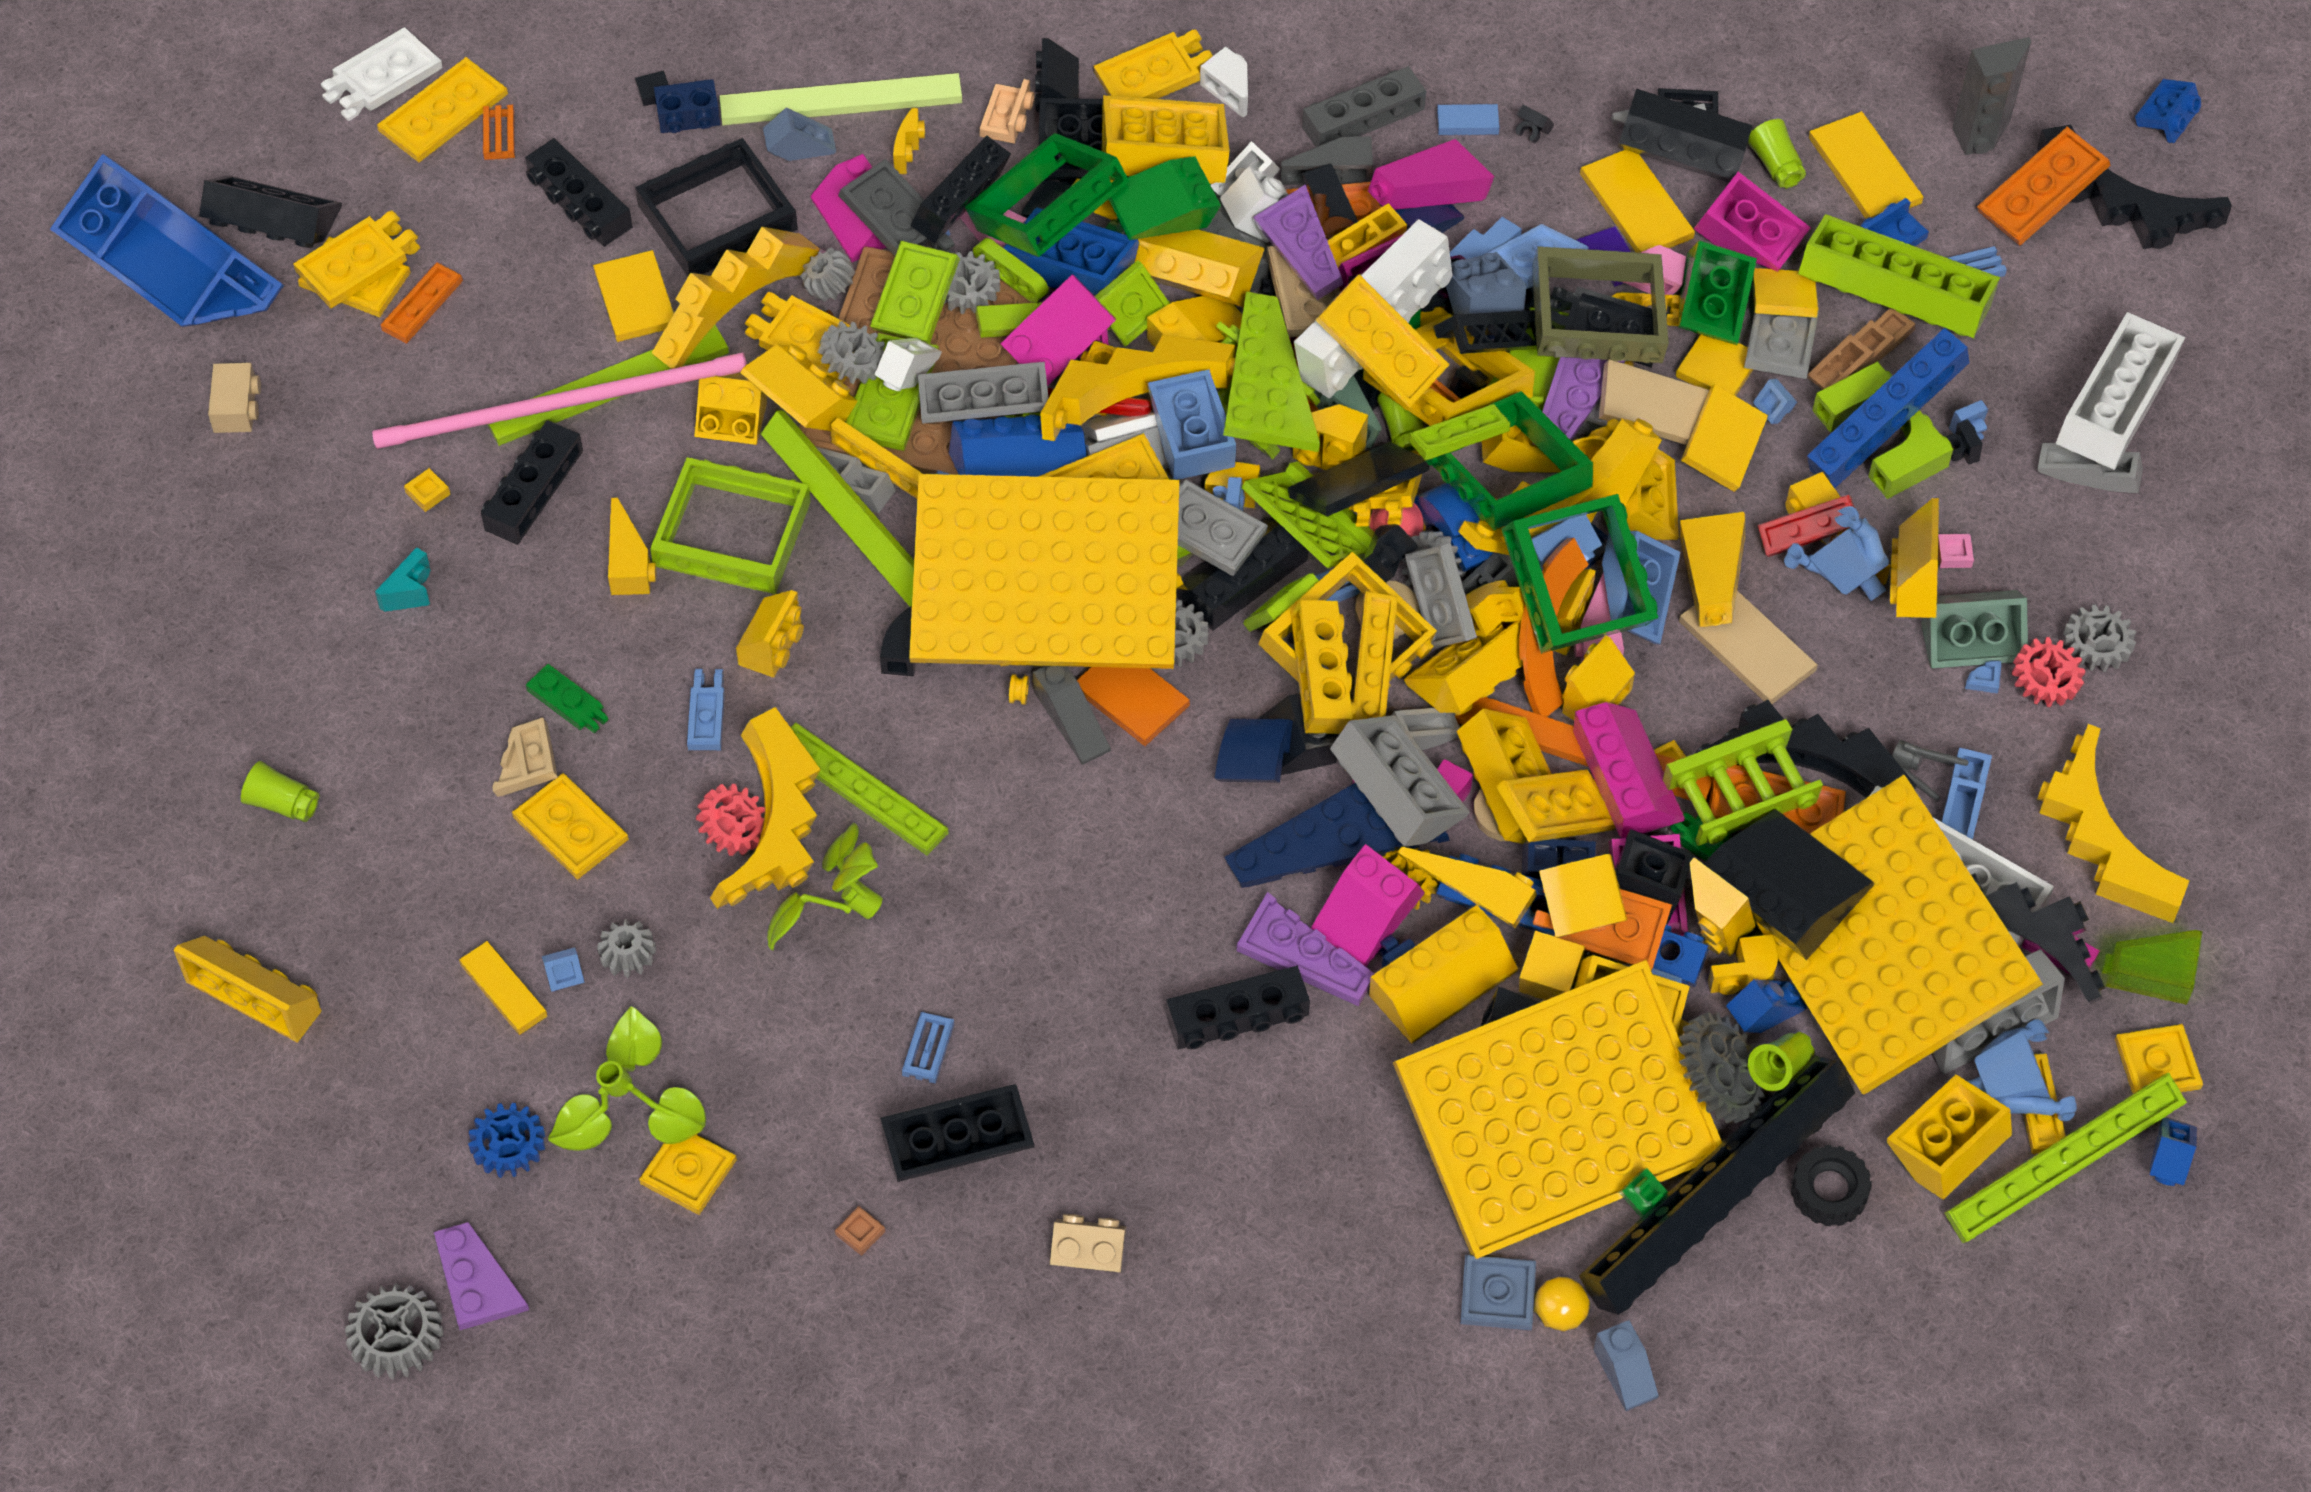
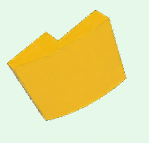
(1583, 895)

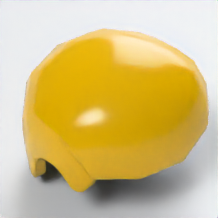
(1561, 1303)

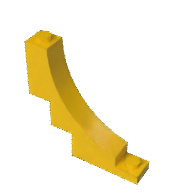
(1091, 387)
(1615, 471)

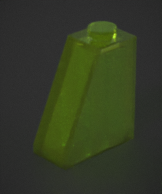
(2155, 965)

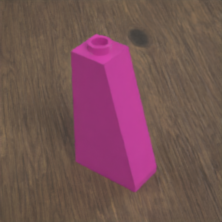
(1432, 178)

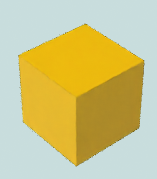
(1550, 966)

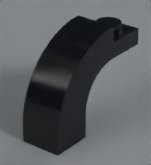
(896, 647)

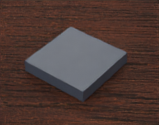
(1498, 1292)

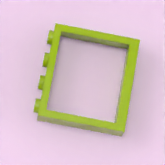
(721, 566)

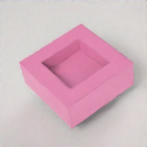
(1955, 551)

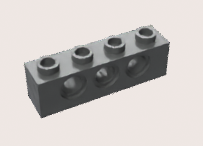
(1365, 107)

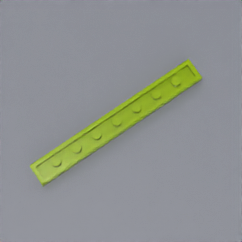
(709, 348)
(841, 503)
(2065, 1158)

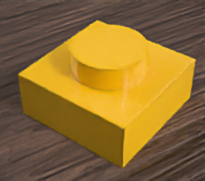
(427, 490)

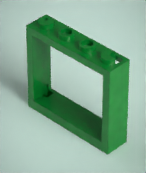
(1063, 213)
(1574, 464)
(1535, 589)

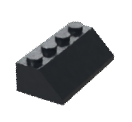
(1684, 136)
(268, 210)
(1224, 595)
(956, 1133)

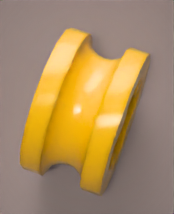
(1018, 689)

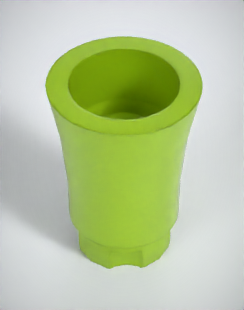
(1777, 152)
(1399, 421)
(278, 793)
(1777, 1062)

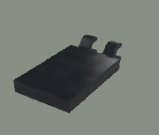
(1599, 314)

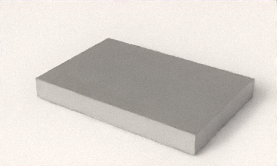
(1781, 344)
(1216, 528)
(1441, 594)

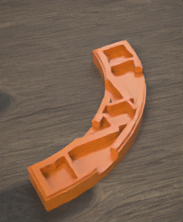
(1539, 670)

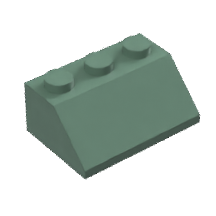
(1976, 629)

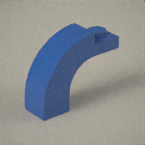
(1447, 511)

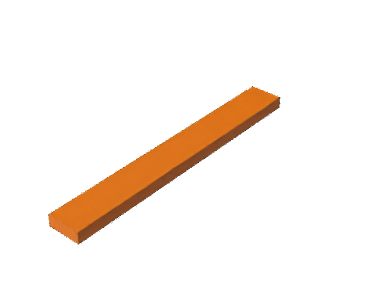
(1559, 740)

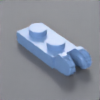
(706, 712)

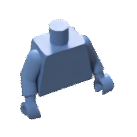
(1848, 559)
(2013, 1076)

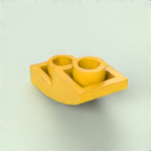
(908, 140)

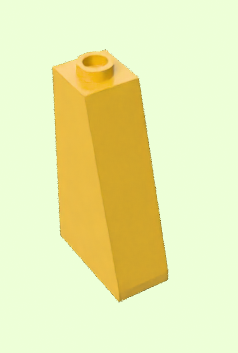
(1713, 564)

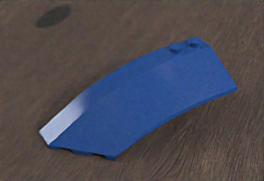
(161, 249)

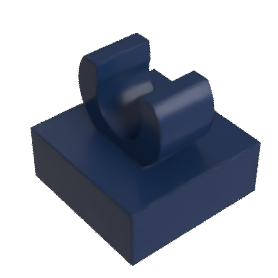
(1392, 950)

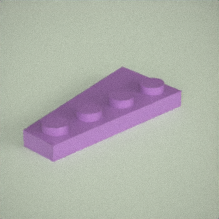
(1300, 240)
(1574, 393)
(1285, 941)

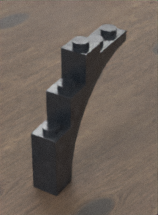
(2153, 214)
(1856, 761)
(2051, 929)

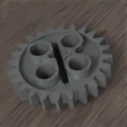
(1719, 1067)

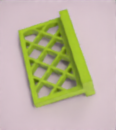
(1336, 527)

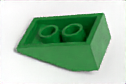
(1166, 200)
(1715, 291)

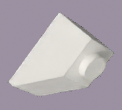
(1227, 79)
(1252, 157)
(905, 361)

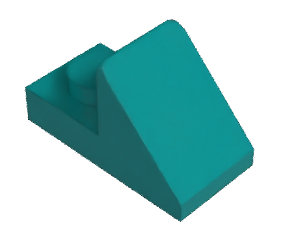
(404, 585)

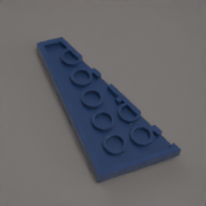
(1315, 839)

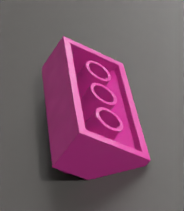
(1625, 768)

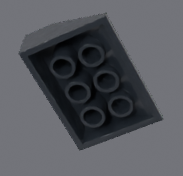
(1073, 119)
(1791, 881)

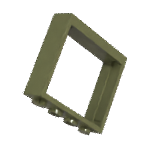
(1599, 266)

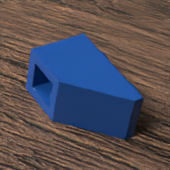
(1765, 1004)

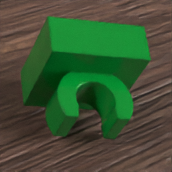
(1643, 1192)

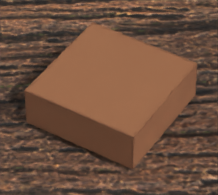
(860, 1230)

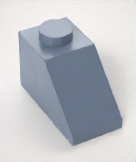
(798, 137)
(1626, 1365)

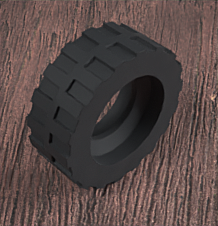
(1839, 1161)

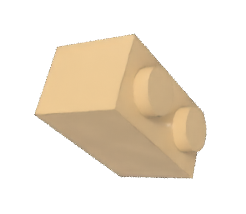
(233, 397)

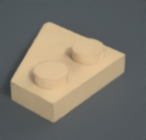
(527, 759)

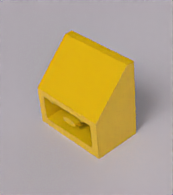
(730, 409)
(1340, 434)
(771, 634)
(1598, 679)

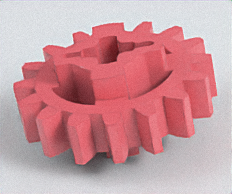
(2046, 673)
(731, 819)

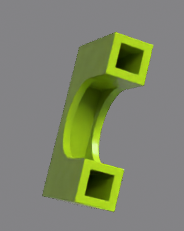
(1914, 460)

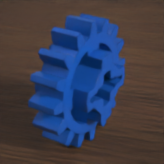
(510, 1152)

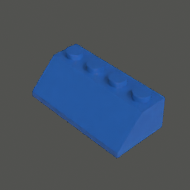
(1086, 251)
(1012, 447)

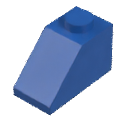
(2173, 1152)

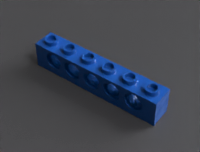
(1889, 408)

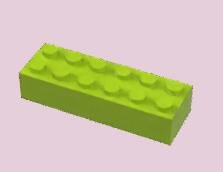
(1899, 276)

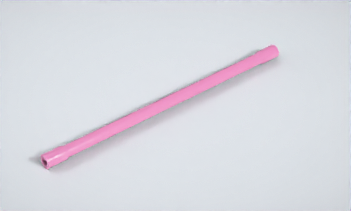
(402, 433)

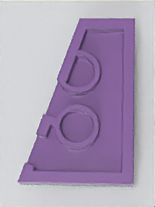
(475, 1279)

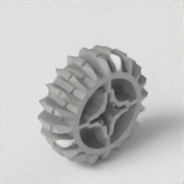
(380, 1354)

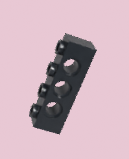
(960, 188)
(578, 192)
(562, 450)
(1248, 994)

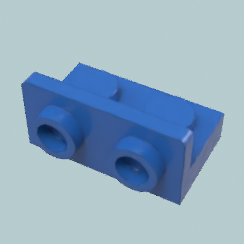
(2170, 108)
(1897, 224)

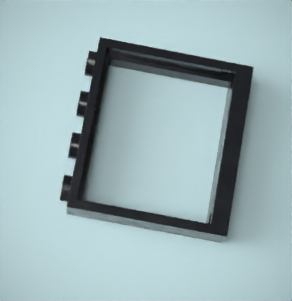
(699, 171)

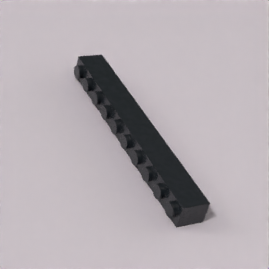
(1717, 1185)

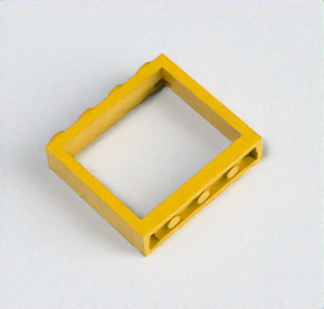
(1435, 408)
(1364, 579)

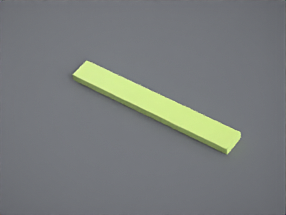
(842, 98)

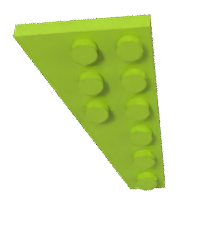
(1266, 385)

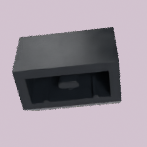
(1058, 72)

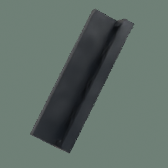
(1491, 323)

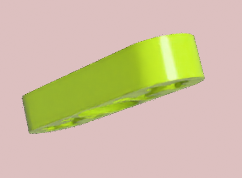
(1012, 270)

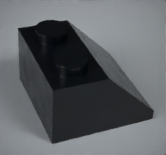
(1306, 749)
(1653, 869)

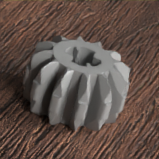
(827, 274)
(617, 957)

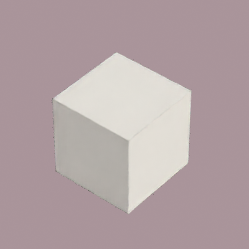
(1249, 196)

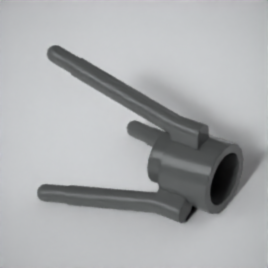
(1911, 757)

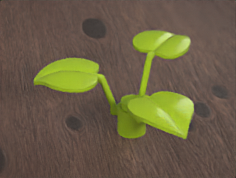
(856, 894)
(633, 1042)

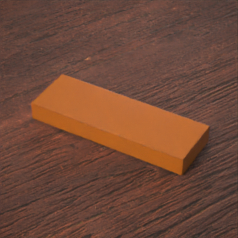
(421, 302)

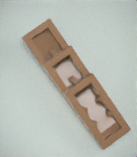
(1863, 349)

